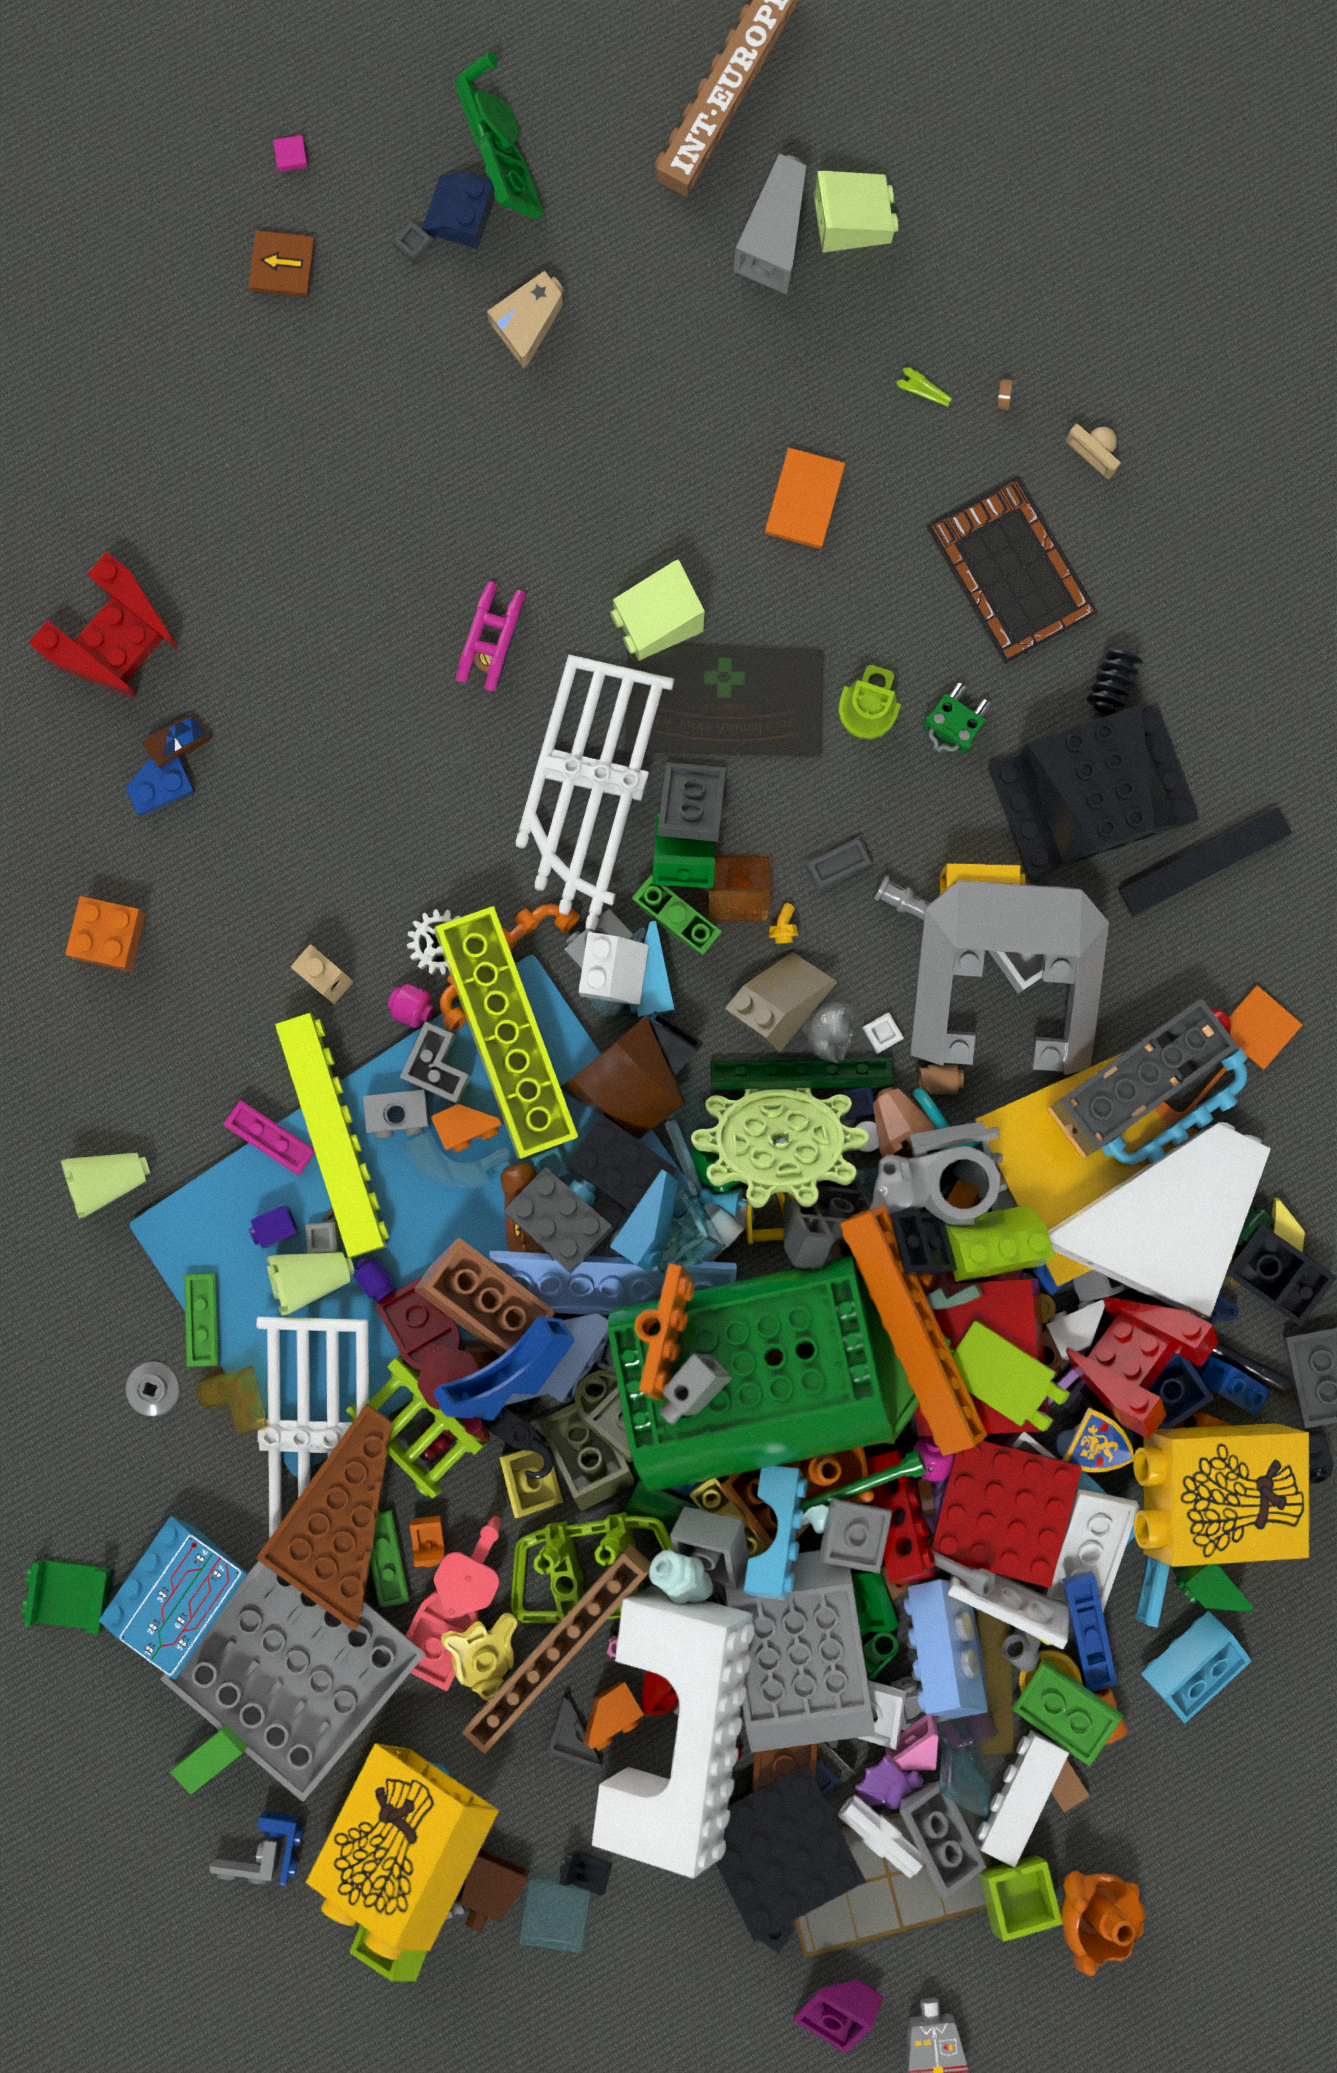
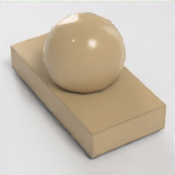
(1095, 448)

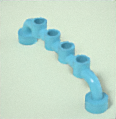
(1198, 1115)

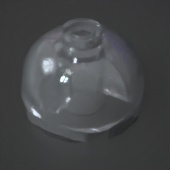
(829, 1030)

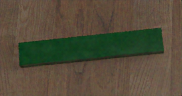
(801, 1073)

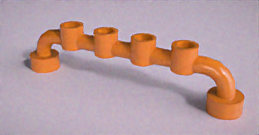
(527, 923)

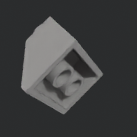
(941, 1838)

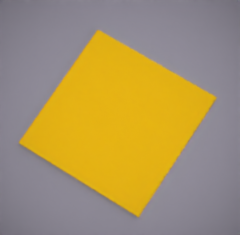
(1046, 1167)

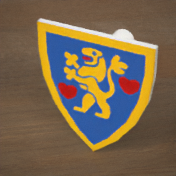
(1099, 1444)

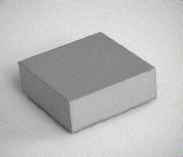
(322, 1237)

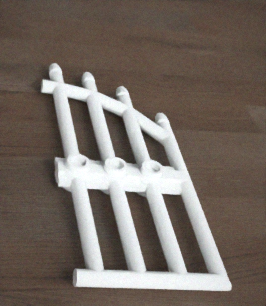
(591, 774)
(302, 1434)

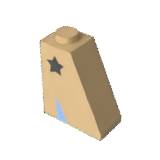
(527, 316)

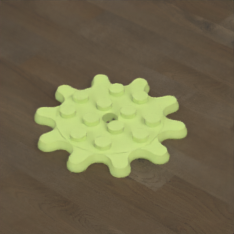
(748, 1150)

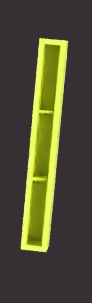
(331, 1135)

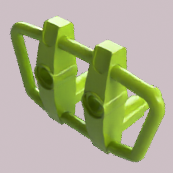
(560, 1560)

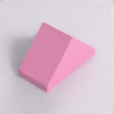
(917, 1746)

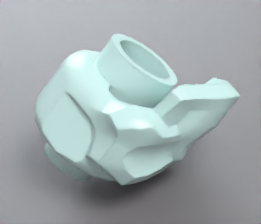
(680, 1577)

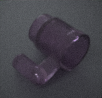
(978, 1727)

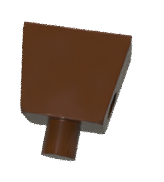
(491, 1888)

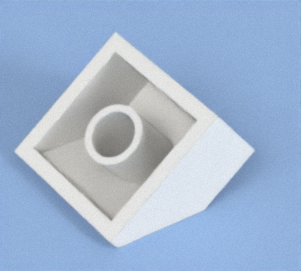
(613, 969)

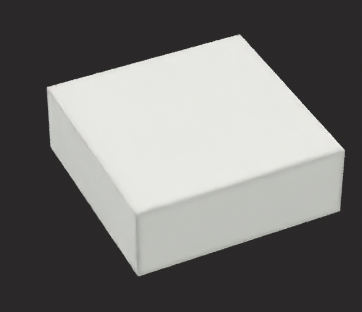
(882, 1033)

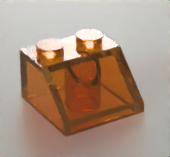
(740, 889)

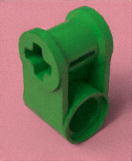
(875, 1658)

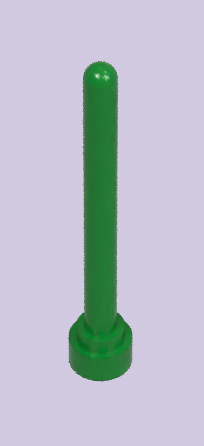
(912, 1465)

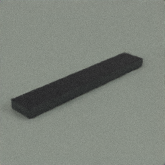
(1205, 861)

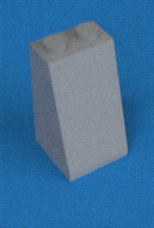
(770, 235)

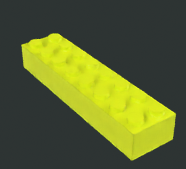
(505, 1032)

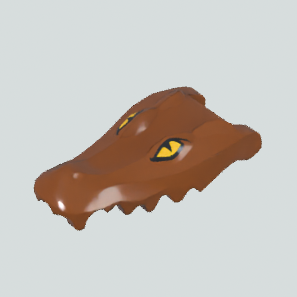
(513, 1182)

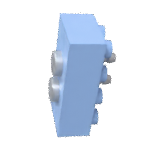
(946, 1652)

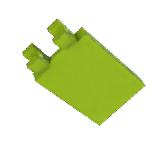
(1006, 1376)

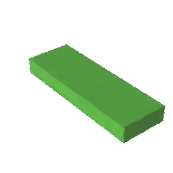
(201, 1319)
(387, 1563)
(208, 1759)

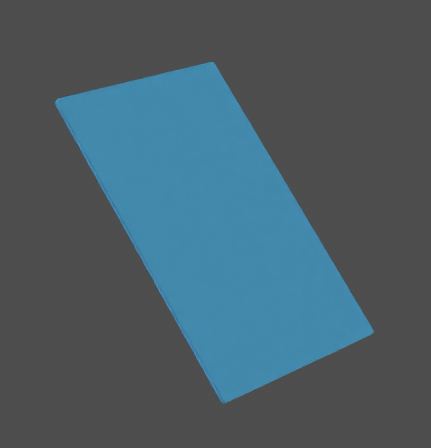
(209, 1218)

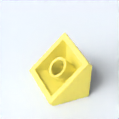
(525, 1493)

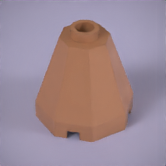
(897, 1118)

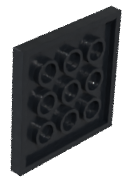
(785, 1854)

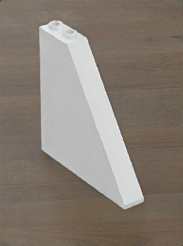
(1172, 1221)

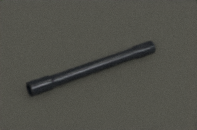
(1262, 1373)

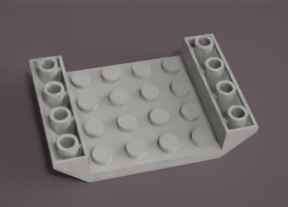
(805, 1660)

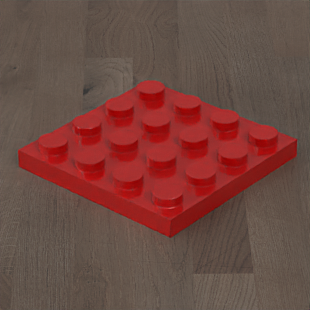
(1006, 1511)

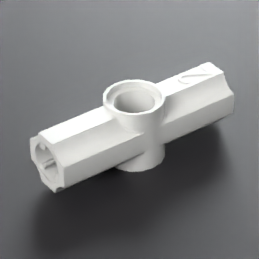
(881, 1835)

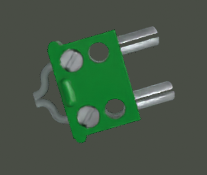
(953, 725)

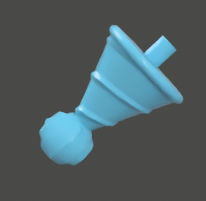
(729, 1200)

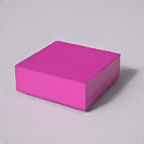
(290, 153)

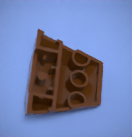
(629, 1082)

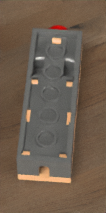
(1144, 1077)

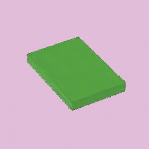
(1067, 1712)

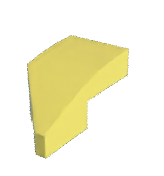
(1286, 1225)

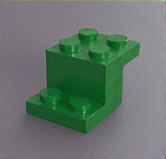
(872, 1603)

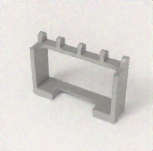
(955, 1136)

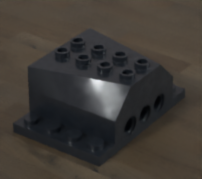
(1092, 790)

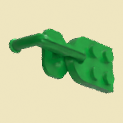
(501, 156)

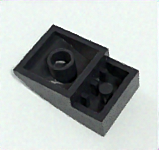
(1281, 1275)

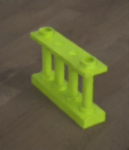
(425, 1481)

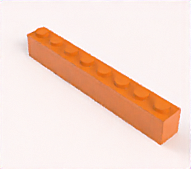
(913, 1332)

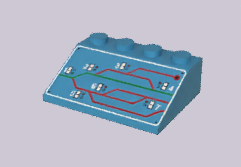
(173, 1596)

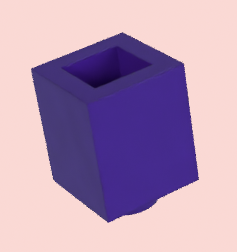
(273, 1227)

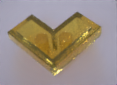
(240, 1392)

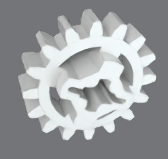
(430, 953)

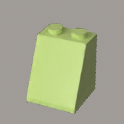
(853, 210)
(658, 612)

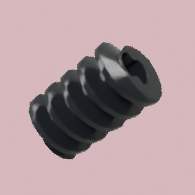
(1112, 681)

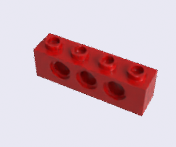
(921, 1560)

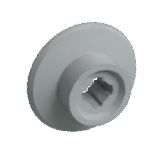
(166, 1393)

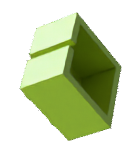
(1020, 1898)

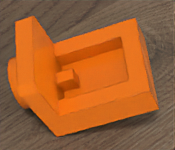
(427, 1541)

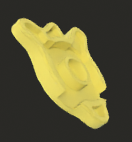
(482, 1655)

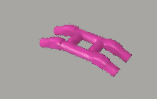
(497, 651)

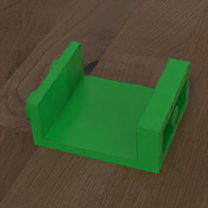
(683, 861)
(67, 1595)

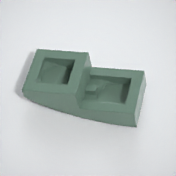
(941, 1299)

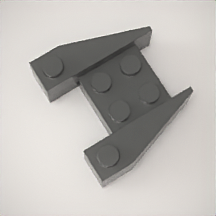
(813, 1229)

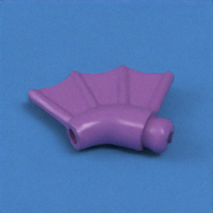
(887, 1784)

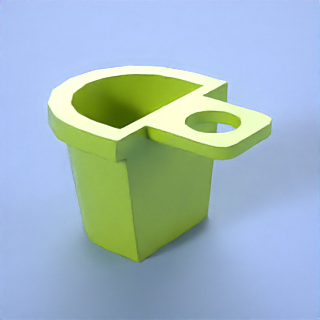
(867, 708)

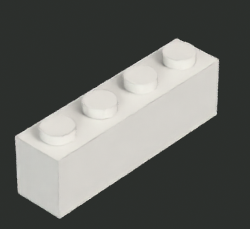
(1021, 1798)

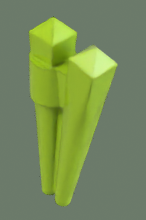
(920, 386)

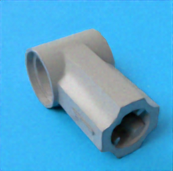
(1025, 1643)

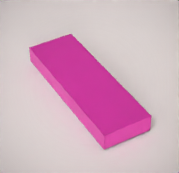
(269, 1137)

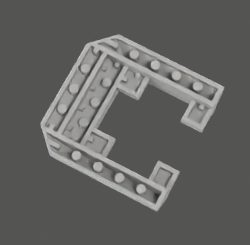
(1018, 920)

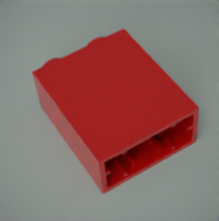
(1009, 1309)

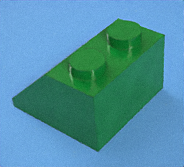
(1210, 1587)

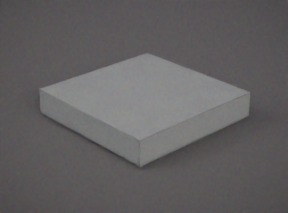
(855, 1535)

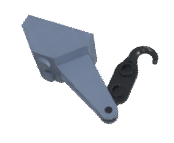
(590, 1339)

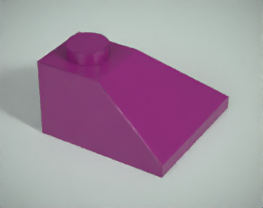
(841, 2013)

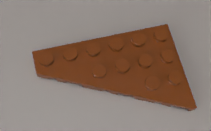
(331, 1528)

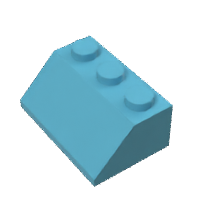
(1196, 1666)

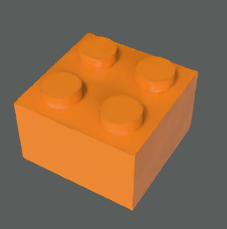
(105, 934)

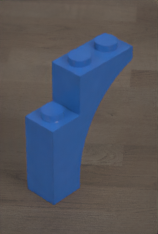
(517, 1371)

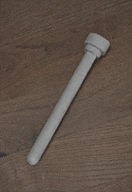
(979, 1580)

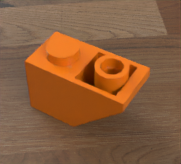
(462, 1124)
(610, 1713)

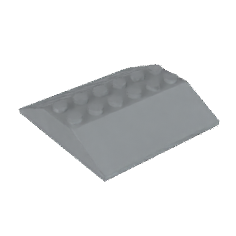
(293, 1677)

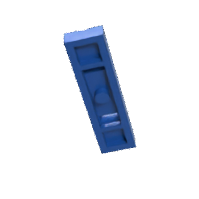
(1089, 1631)

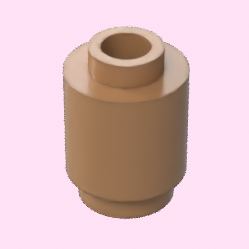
(941, 1079)

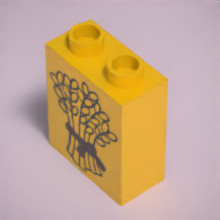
(1224, 1494)
(400, 1850)

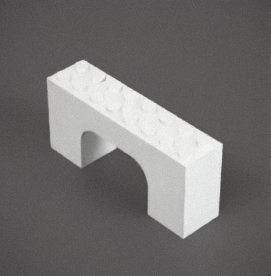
(705, 1659)

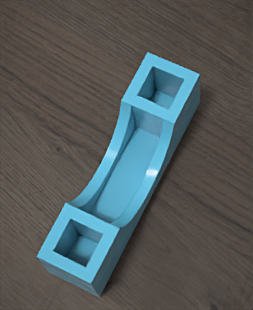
(770, 1572)

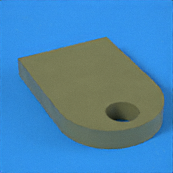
(604, 1412)

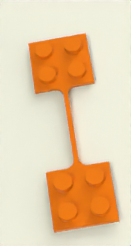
(1259, 1029)

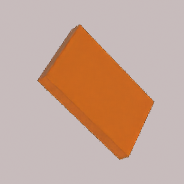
(804, 498)

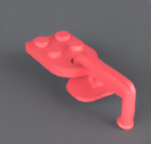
(462, 1589)

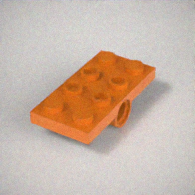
(672, 1319)

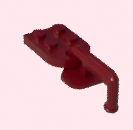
(429, 1345)

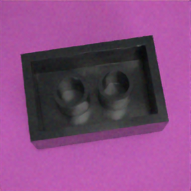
(617, 1163)

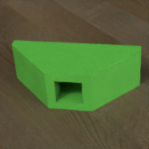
(676, 916)

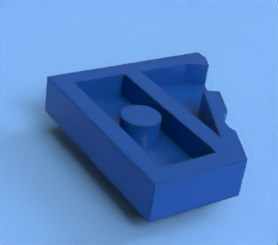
(157, 786)

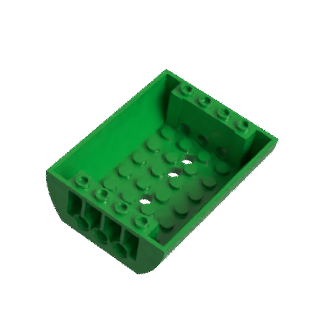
(765, 1410)

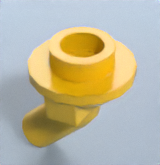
(783, 931)

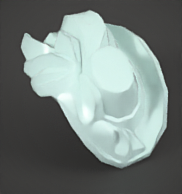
(817, 1517)

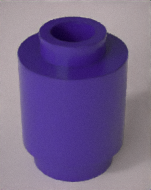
(374, 1278)

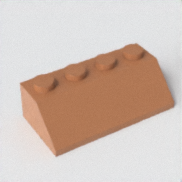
(481, 1297)

